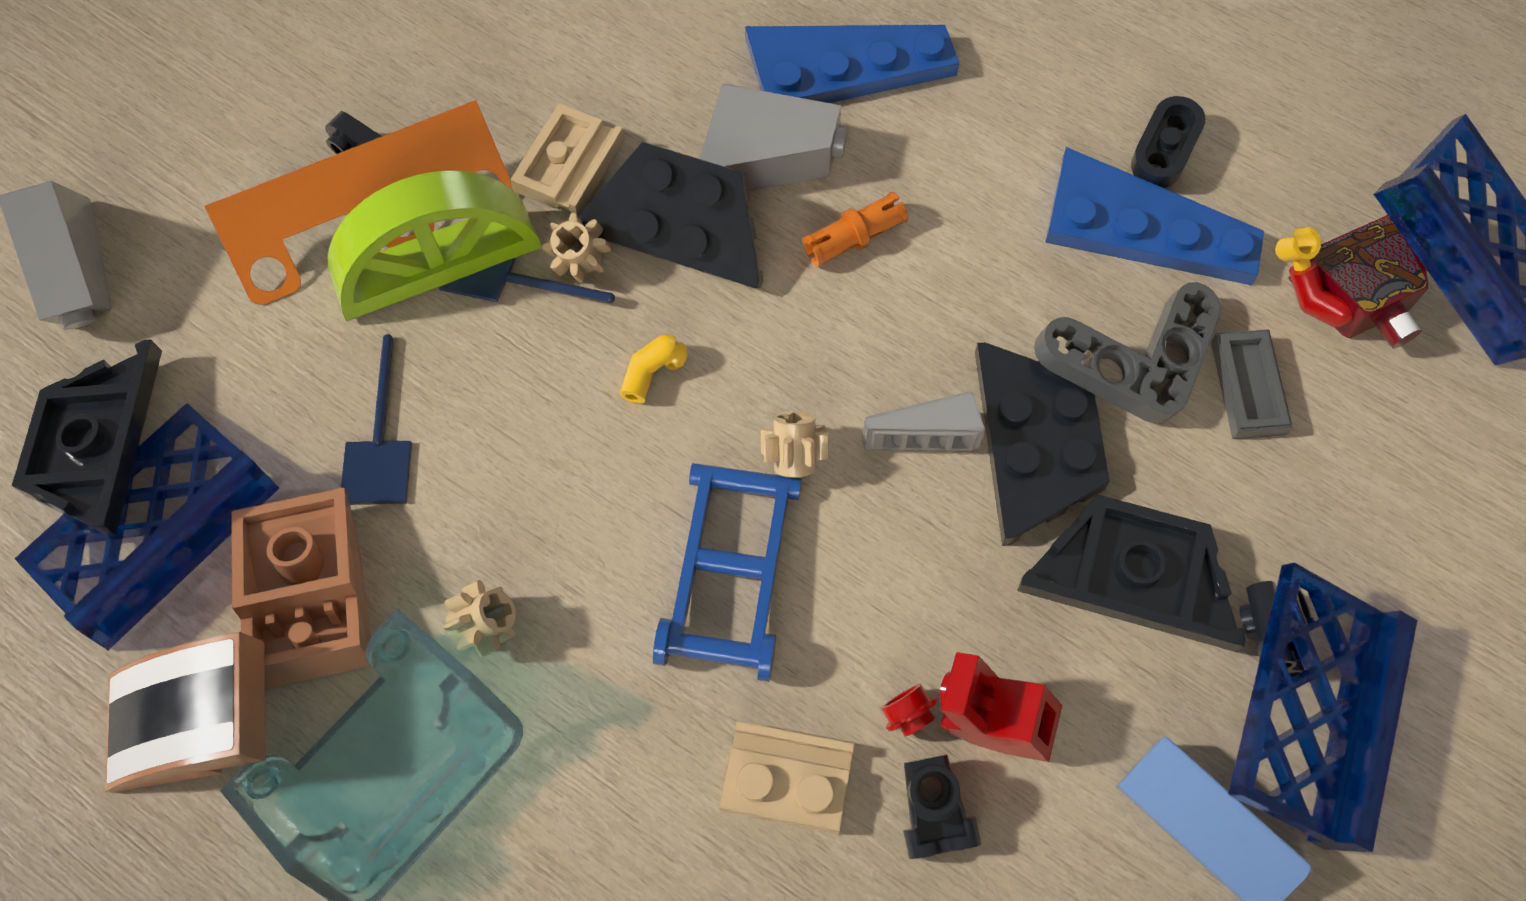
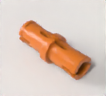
(855, 229)

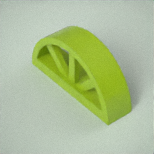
(374, 279)

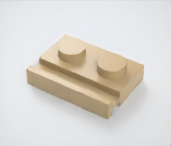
(567, 159)
(787, 777)

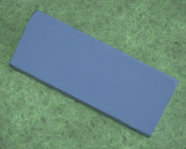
(1213, 825)

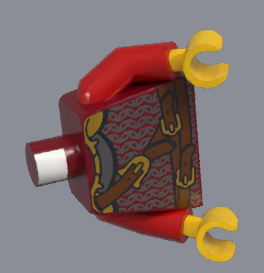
(1357, 279)

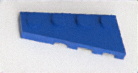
(848, 59)
(1141, 222)

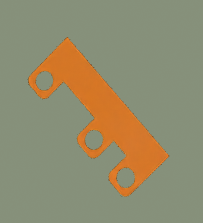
(260, 217)

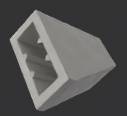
(774, 136)
(58, 252)

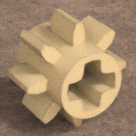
(567, 235)
(794, 443)
(480, 618)

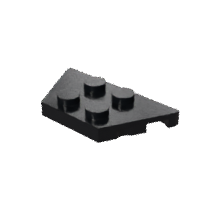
(680, 213)
(88, 439)
(1039, 440)
(1140, 571)

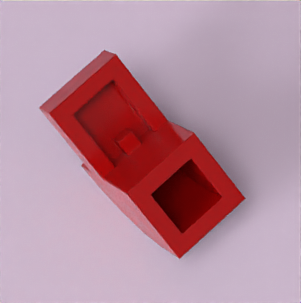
(998, 711)

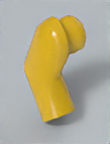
(646, 361)

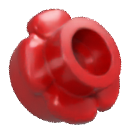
(909, 710)

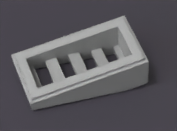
(934, 425)

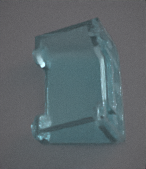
(383, 773)

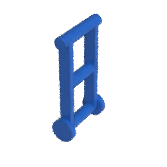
(670, 632)

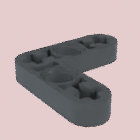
(1138, 371)

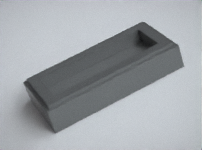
(1251, 384)

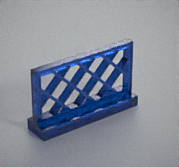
(1460, 251)
(169, 546)
(1360, 721)

